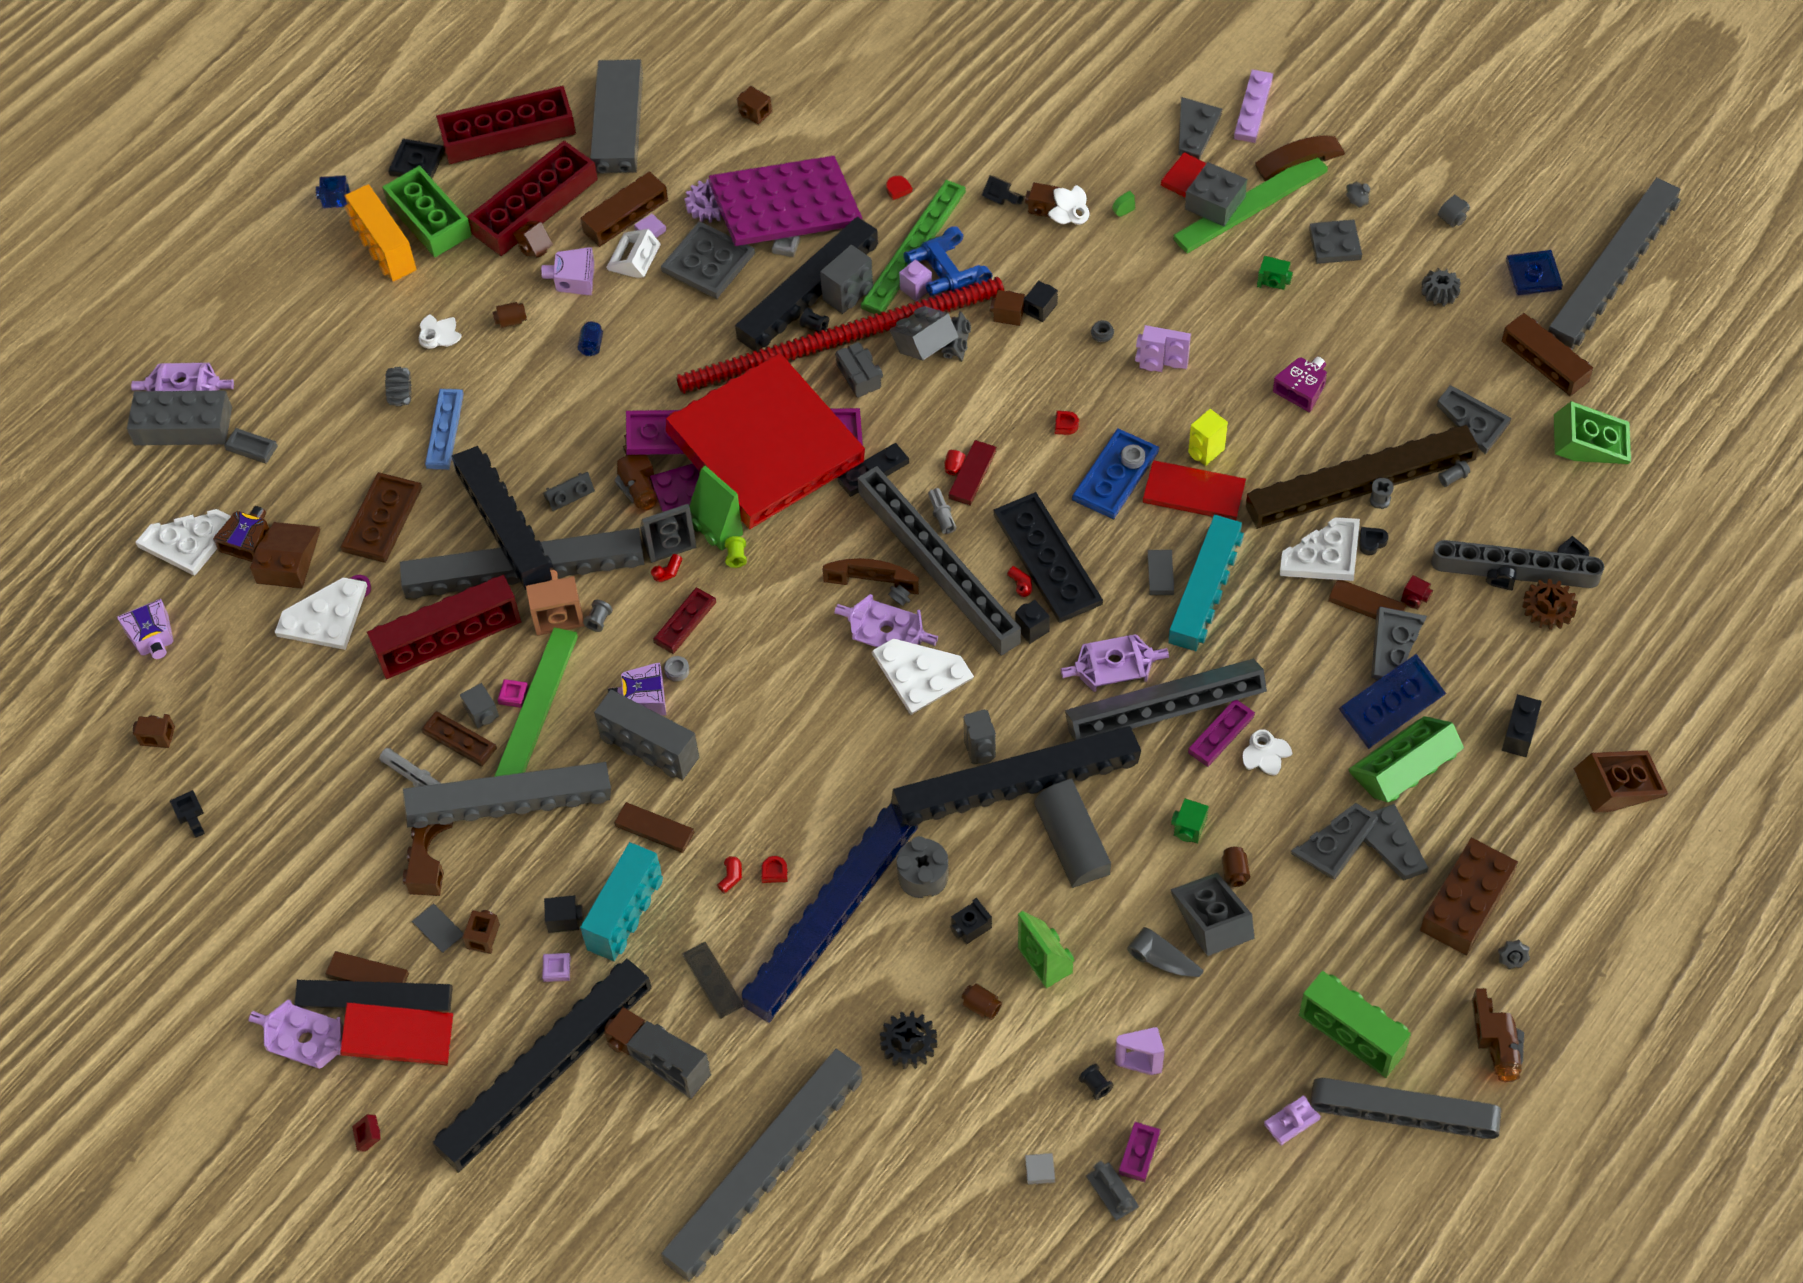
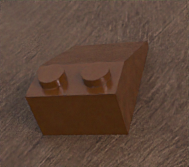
(285, 555)
(1619, 779)

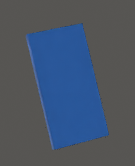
(1108, 480)

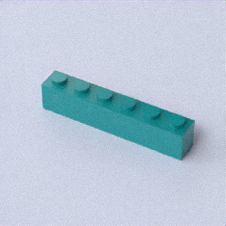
(1205, 583)

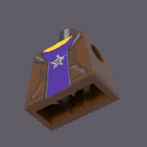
(242, 534)

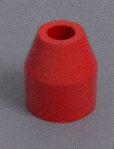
(953, 462)

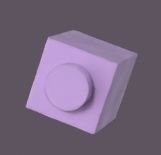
(914, 280)

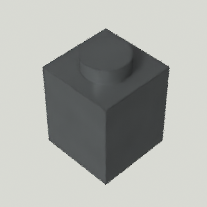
(479, 705)

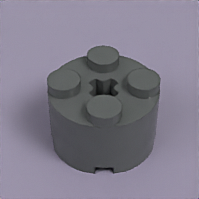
(922, 867)

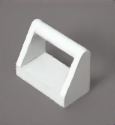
(640, 257)

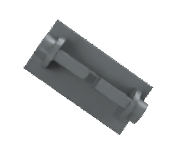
(959, 345)
(569, 491)
(1112, 1190)

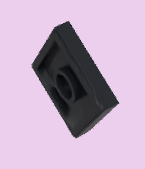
(415, 154)

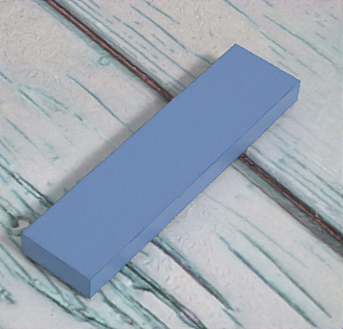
(444, 429)

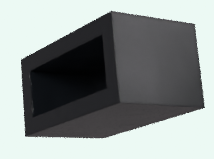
(1521, 725)

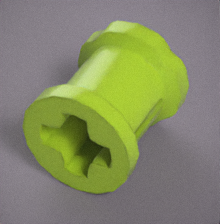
(735, 549)

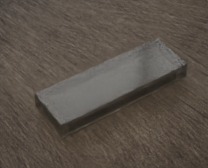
(712, 980)

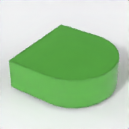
(1124, 204)

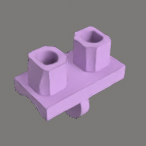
(1292, 1120)

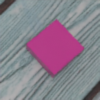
(512, 693)

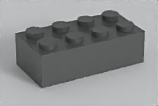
(179, 417)
(646, 735)

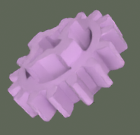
(699, 205)

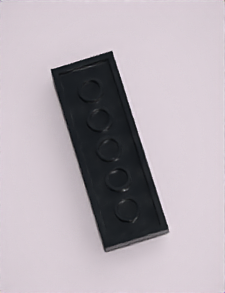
(1048, 557)

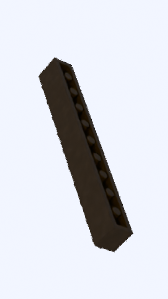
(1356, 477)

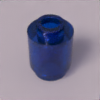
(590, 338)

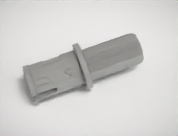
(942, 511)

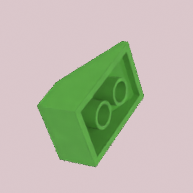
(1591, 435)
(715, 509)
(1042, 950)

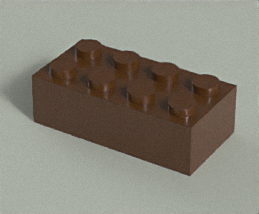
(1468, 896)

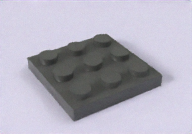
(707, 260)

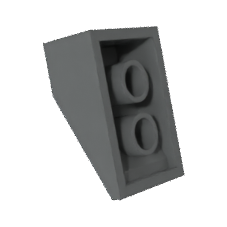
(668, 533)
(1214, 914)

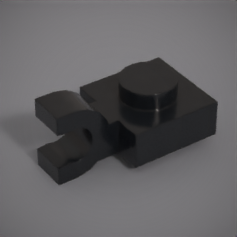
(999, 191)
(187, 810)

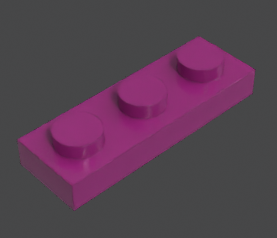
(1221, 732)

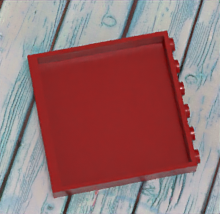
(766, 438)

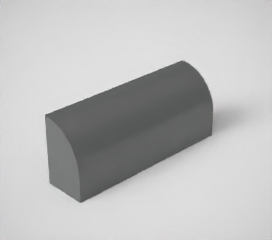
(1072, 833)

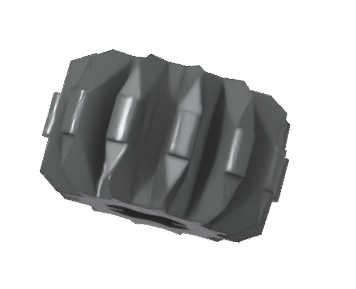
(1441, 287)
(398, 386)

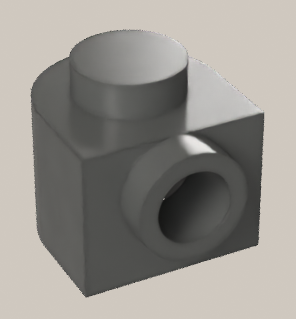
(1454, 211)

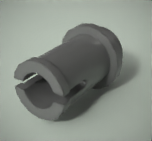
(1458, 471)

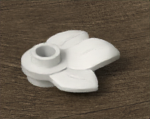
(1067, 204)
(438, 332)
(1265, 756)

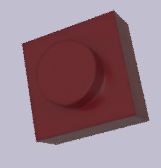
(366, 1132)

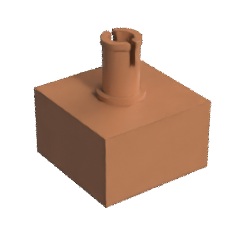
(555, 604)

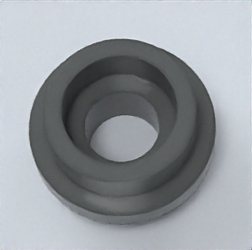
(1106, 328)
(899, 594)

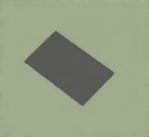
(438, 927)

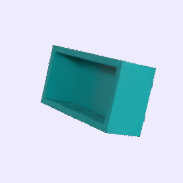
(622, 902)

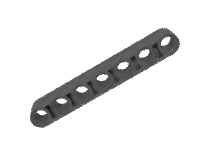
(1529, 563)
(1406, 1108)

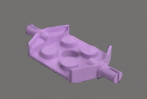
(198, 378)
(870, 616)
(1097, 670)
(286, 1026)

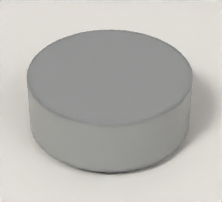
(1132, 456)
(676, 668)

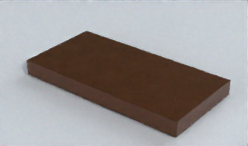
(381, 517)

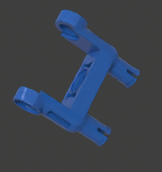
(935, 253)

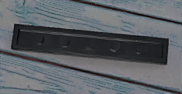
(390, 994)

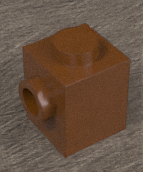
(754, 105)
(1040, 199)
(533, 239)
(1008, 307)
(622, 1029)

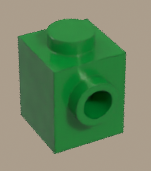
(1190, 821)

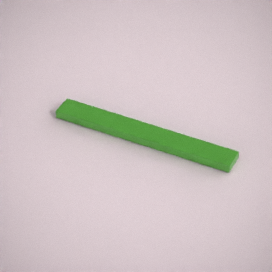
(1254, 202)
(925, 229)
(537, 702)

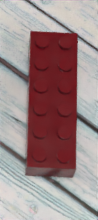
(506, 124)
(532, 196)
(444, 626)

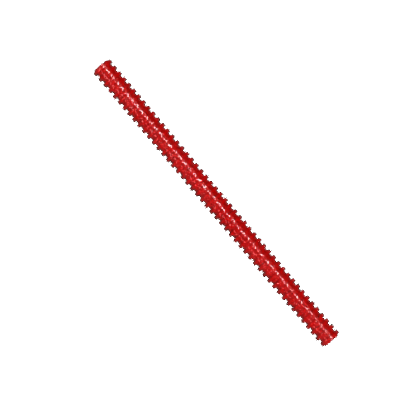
(837, 335)

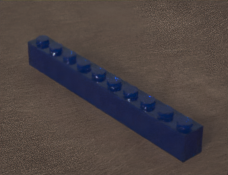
(826, 915)

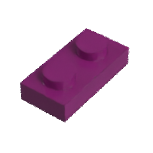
(1139, 1152)

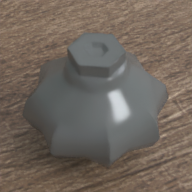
(1358, 194)
(1514, 954)

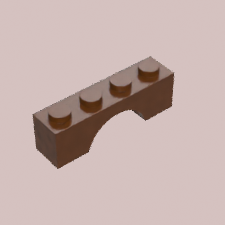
(424, 872)

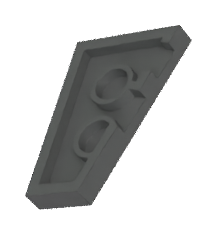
(1196, 126)
(1482, 420)
(1393, 639)
(1337, 842)
(1395, 844)

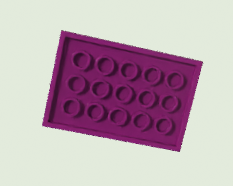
(784, 200)

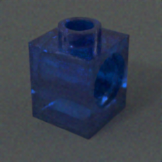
(332, 191)

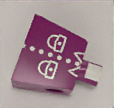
(1301, 382)

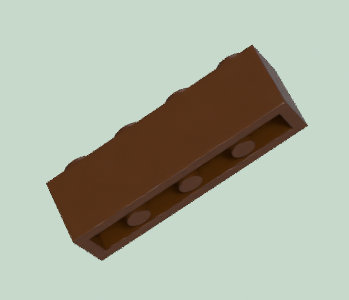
(624, 209)
(1547, 354)

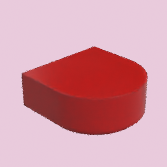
(898, 187)
(1066, 423)
(774, 870)

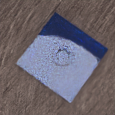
(1534, 272)

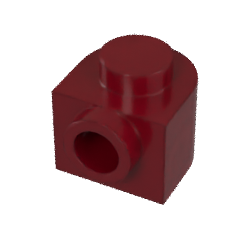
(1416, 592)

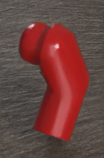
(662, 574)
(1024, 581)
(734, 874)

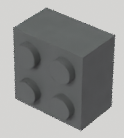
(1215, 194)
(847, 279)
(923, 333)

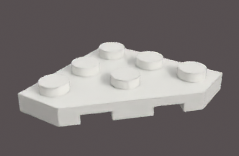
(185, 541)
(1324, 552)
(324, 616)
(920, 672)

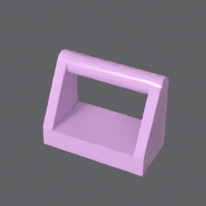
(1147, 1052)

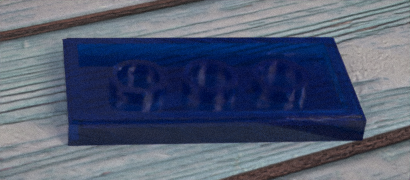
(1392, 701)

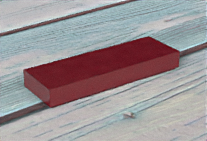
(972, 472)
(684, 620)

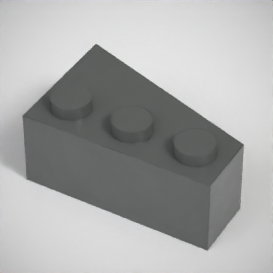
(670, 1058)

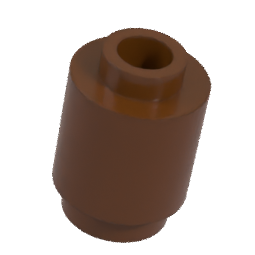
(509, 314)
(1235, 866)
(981, 1001)

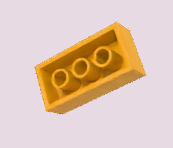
(380, 233)

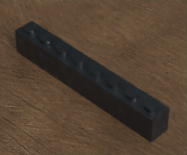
(801, 288)
(501, 517)

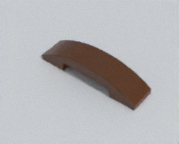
(1297, 153)
(870, 569)

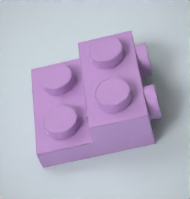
(1161, 348)

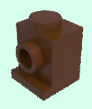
(154, 731)
(473, 935)

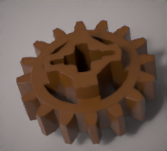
(1550, 604)

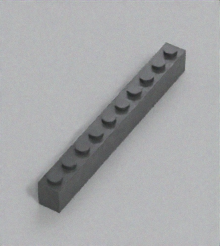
(1614, 263)
(568, 556)
(939, 561)
(762, 1165)

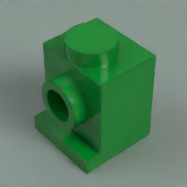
(1274, 273)

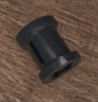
(813, 320)
(1096, 1081)

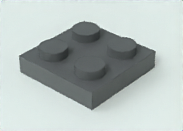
(1335, 241)

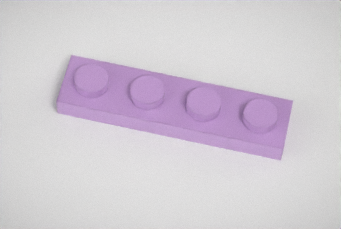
(1253, 106)

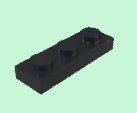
(887, 460)

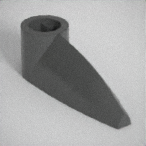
(1157, 951)

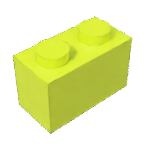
(1207, 437)

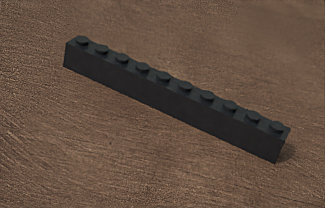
(1015, 776)
(540, 1066)

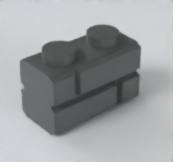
(859, 369)
(979, 737)

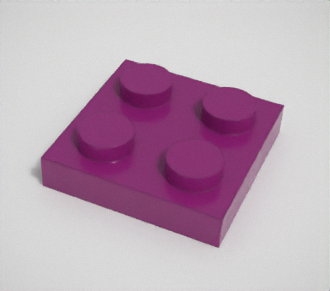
(675, 486)

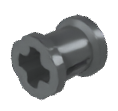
(1382, 489)
(597, 615)

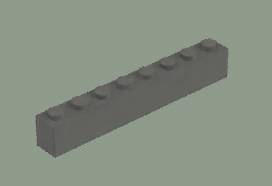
(1167, 699)
(506, 795)

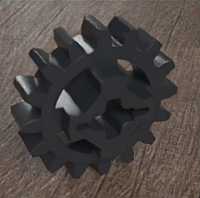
(900, 1031)

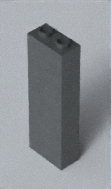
(617, 116)

